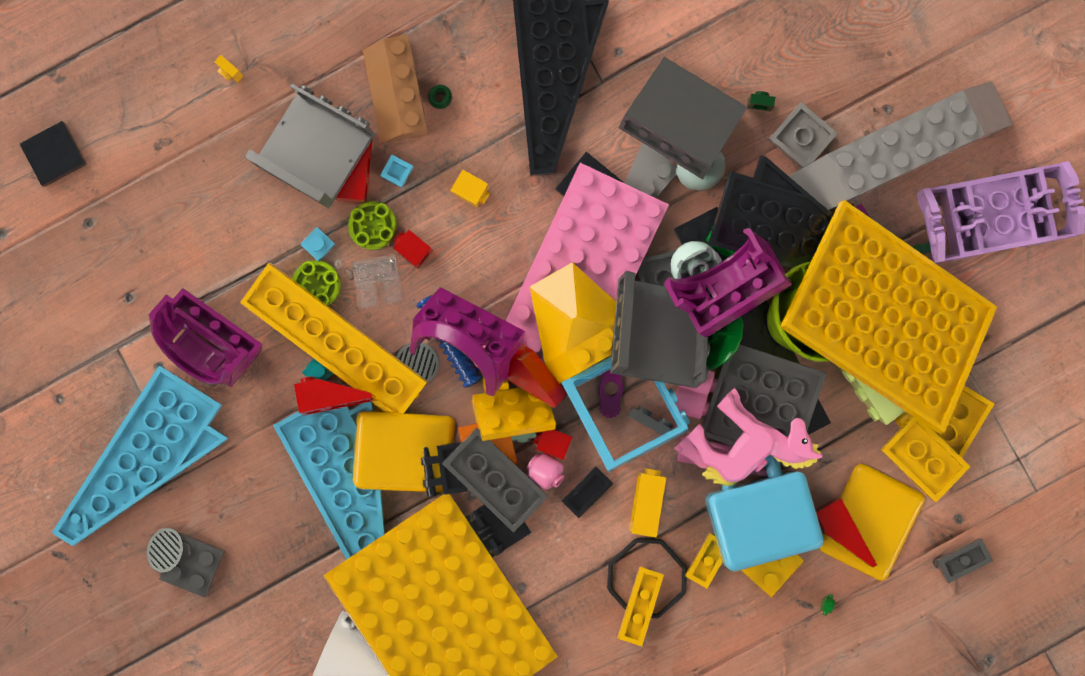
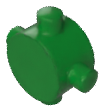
(827, 604)

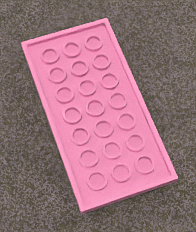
(599, 229)

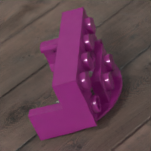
(733, 284)
(468, 329)
(193, 353)

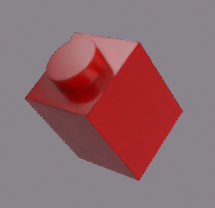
(412, 248)
(553, 443)

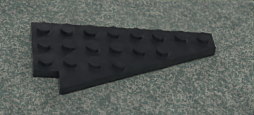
(554, 57)
(774, 210)

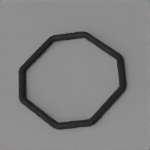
(673, 555)

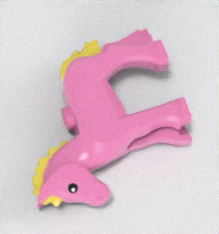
(750, 448)

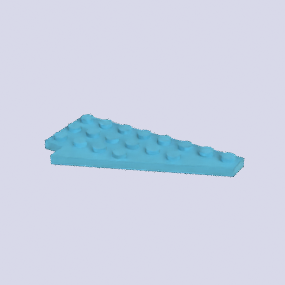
(154, 443)
(324, 457)

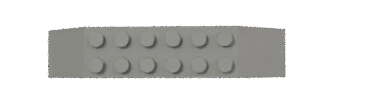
(904, 145)

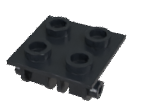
(493, 532)

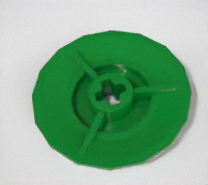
(724, 343)

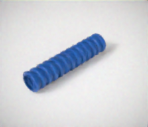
(459, 360)

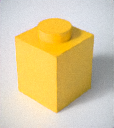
(470, 189)

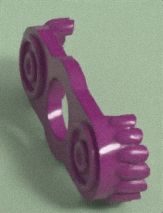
(610, 404)

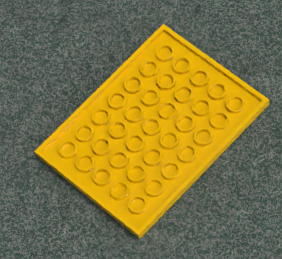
(889, 317)
(438, 601)

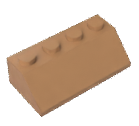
(395, 89)

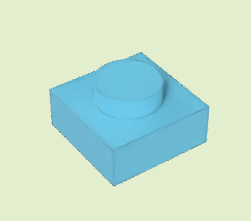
(396, 171)
(318, 244)

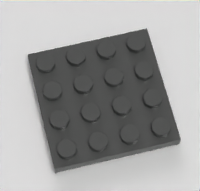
(768, 388)

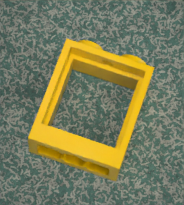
(647, 503)

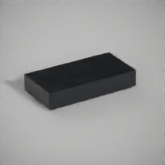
(587, 492)

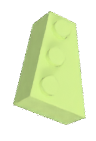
(878, 406)

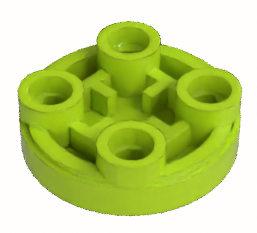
(372, 225)
(319, 280)

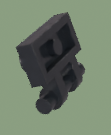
(448, 480)

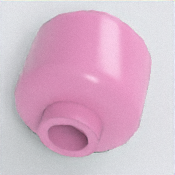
(545, 471)

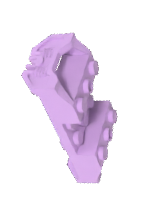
(1001, 212)

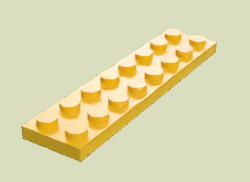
(332, 340)

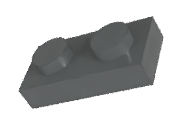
(643, 416)
(963, 560)

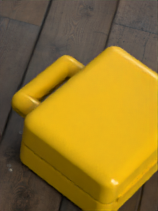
(392, 446)
(884, 516)

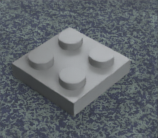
(802, 136)

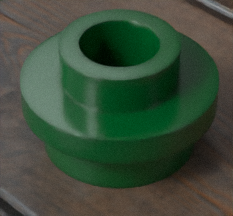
(440, 89)

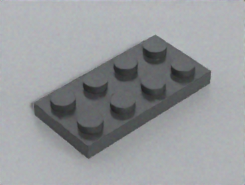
(495, 480)

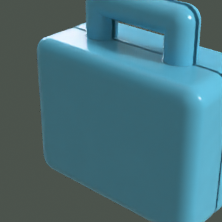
(764, 518)

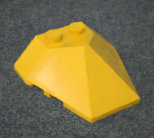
(573, 321)

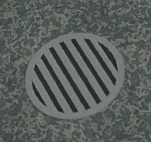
(424, 362)
(164, 550)

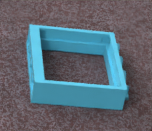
(668, 396)

